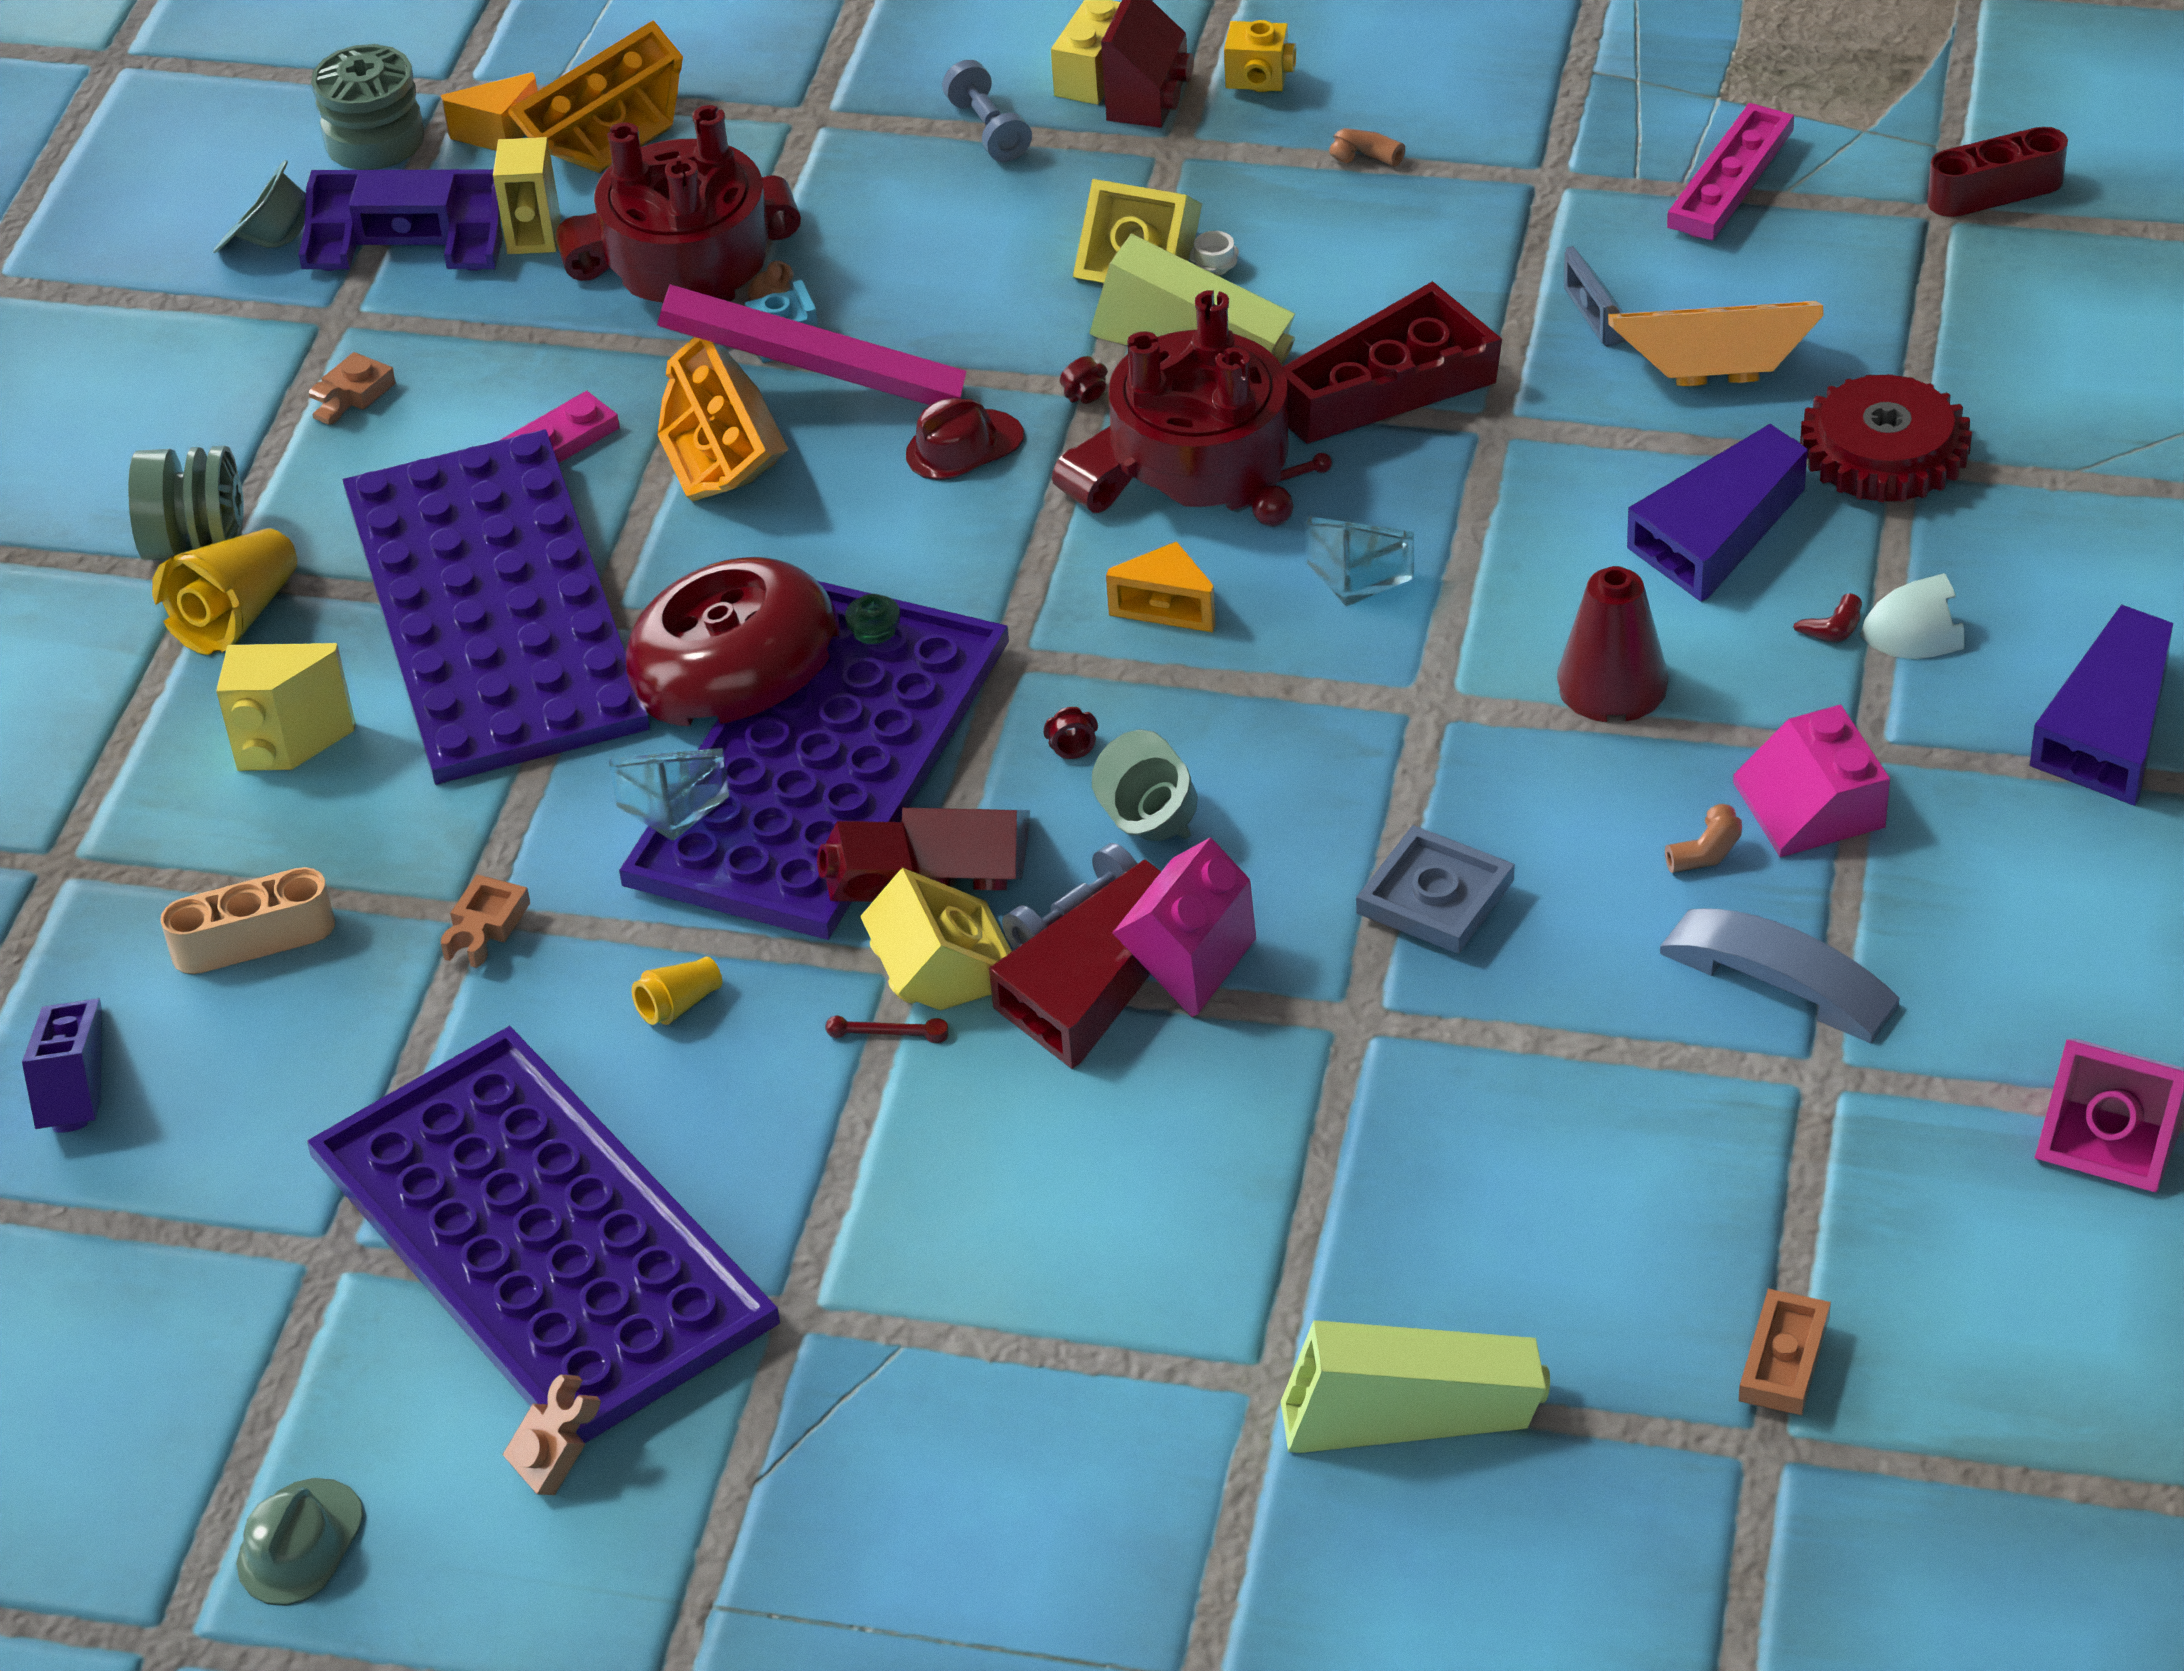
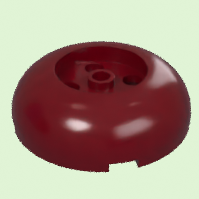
(729, 640)

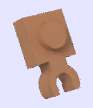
(483, 913)
(547, 1436)

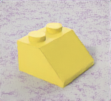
(1122, 209)
(283, 703)
(934, 941)

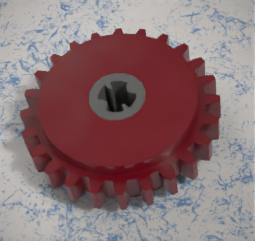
(1886, 438)

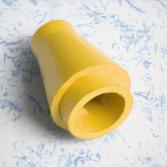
(672, 990)

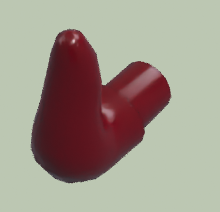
(1836, 627)

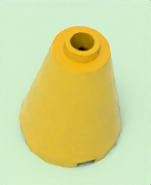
(222, 587)

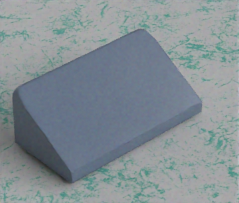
(1590, 296)

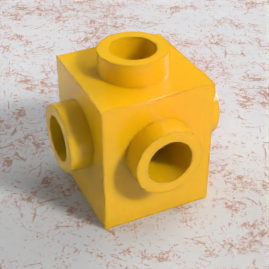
(1258, 56)

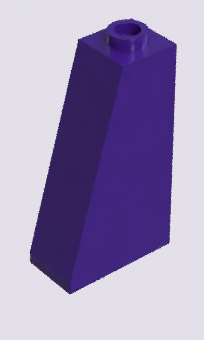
(1718, 511)
(2107, 709)

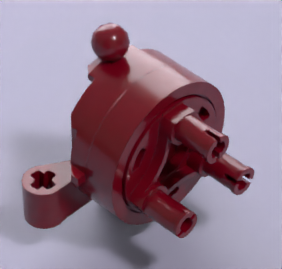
(679, 214)
(1192, 418)

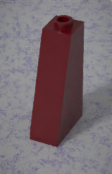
(1075, 972)

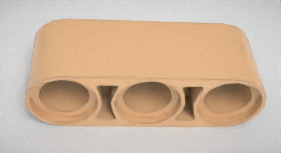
(248, 920)

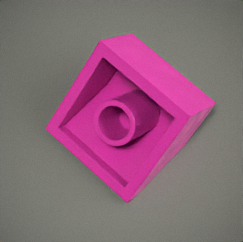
(1814, 783)
(1192, 924)
(2113, 1114)

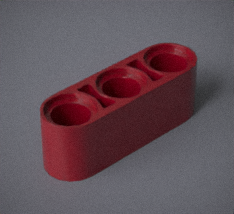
(1997, 171)

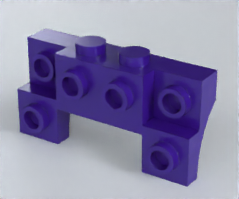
(401, 209)

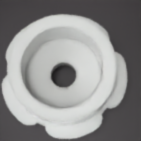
(1214, 252)

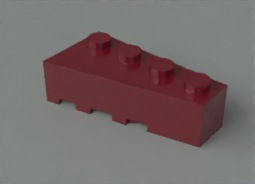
(1391, 364)

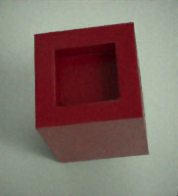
(862, 859)

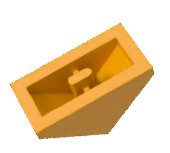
(481, 112)
(1162, 590)

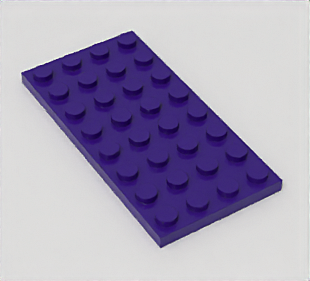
(493, 606)
(829, 753)
(542, 1232)

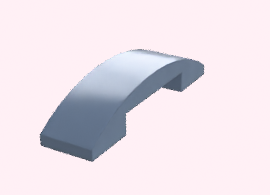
(1786, 958)

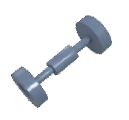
(1005, 134)
(1108, 865)

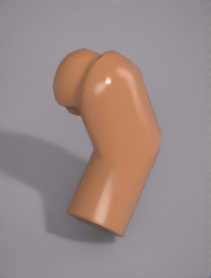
(1366, 142)
(772, 281)
(1713, 845)

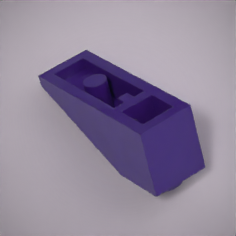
(65, 1065)

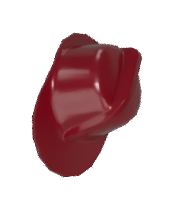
(960, 436)

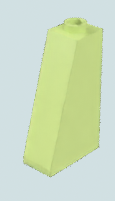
(1157, 295)
(1408, 1385)

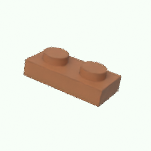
(1784, 1351)

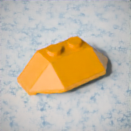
(624, 83)
(1718, 339)
(715, 422)

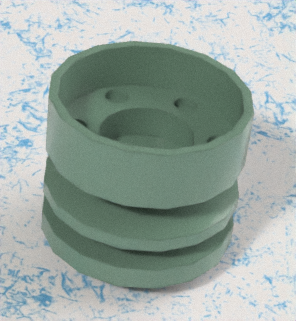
(368, 107)
(174, 503)

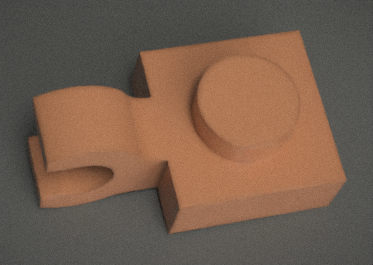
(352, 382)

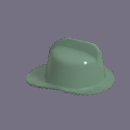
(275, 215)
(1145, 786)
(297, 1540)

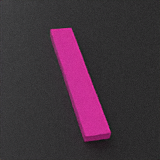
(809, 347)

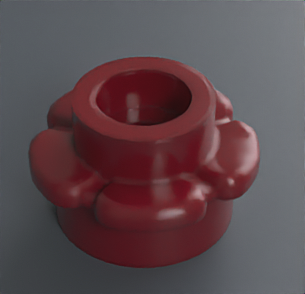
(1084, 380)
(1073, 742)

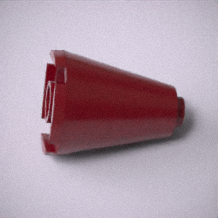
(1613, 651)

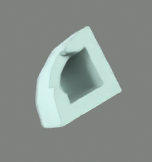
(1915, 621)

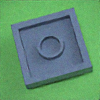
(1435, 889)

